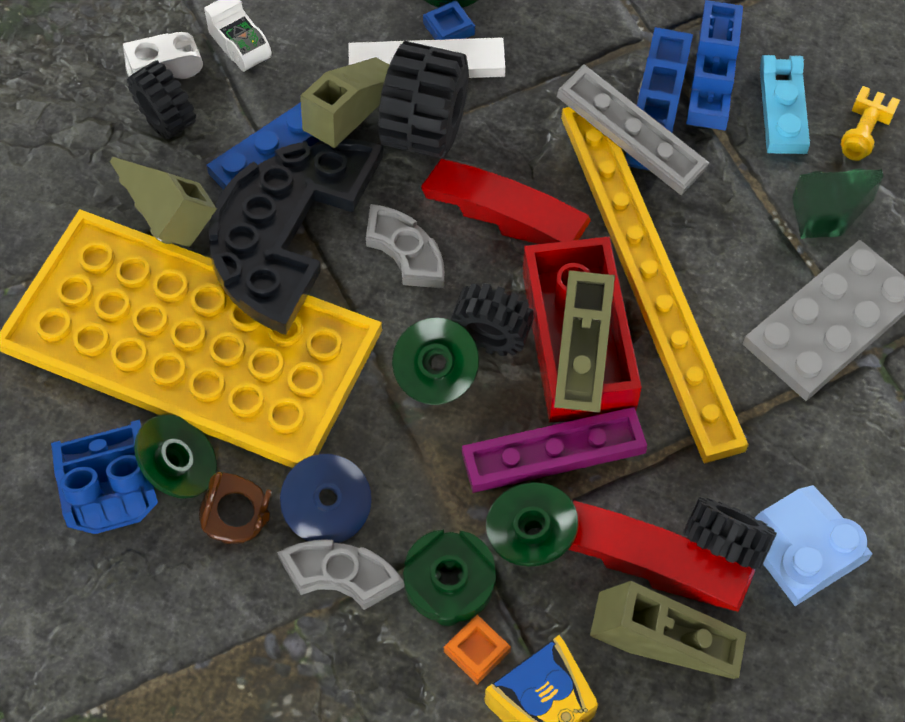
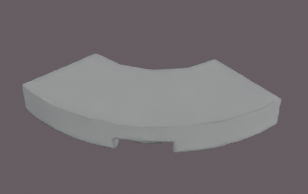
(408, 245)
(340, 568)

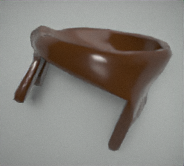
(222, 485)

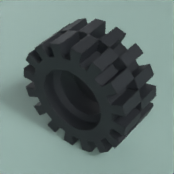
(161, 99)
(494, 318)
(729, 533)

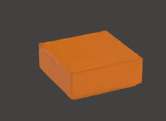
(477, 649)

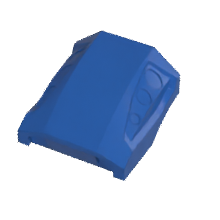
(102, 481)

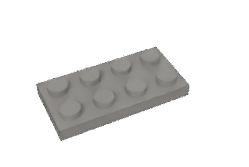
(830, 320)

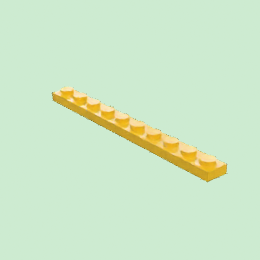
(657, 292)

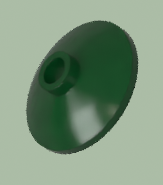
(415, 353)
(175, 456)
(528, 508)

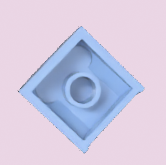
(811, 544)

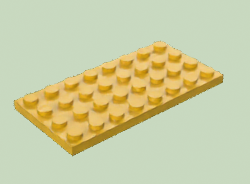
(168, 338)

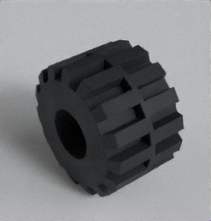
(423, 99)

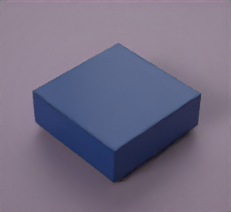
(449, 22)

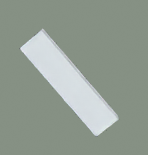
(483, 55)

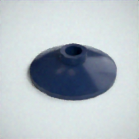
(307, 514)

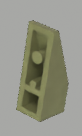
(584, 341)
(666, 630)

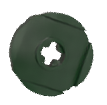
(449, 602)

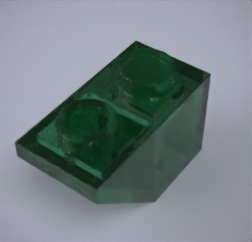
(833, 200)

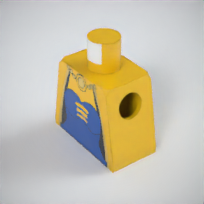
(543, 689)

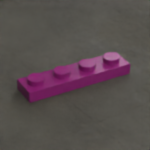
(553, 449)

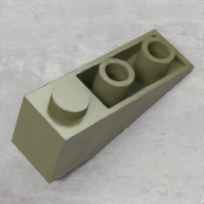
(342, 100)
(170, 204)

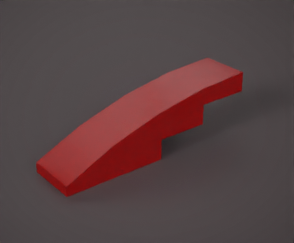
(514, 207)
(661, 556)

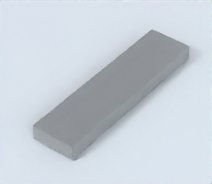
(632, 129)

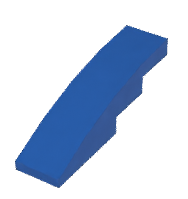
(715, 65)
(663, 79)

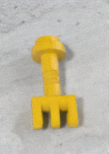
(858, 142)

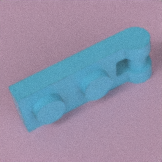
(784, 105)

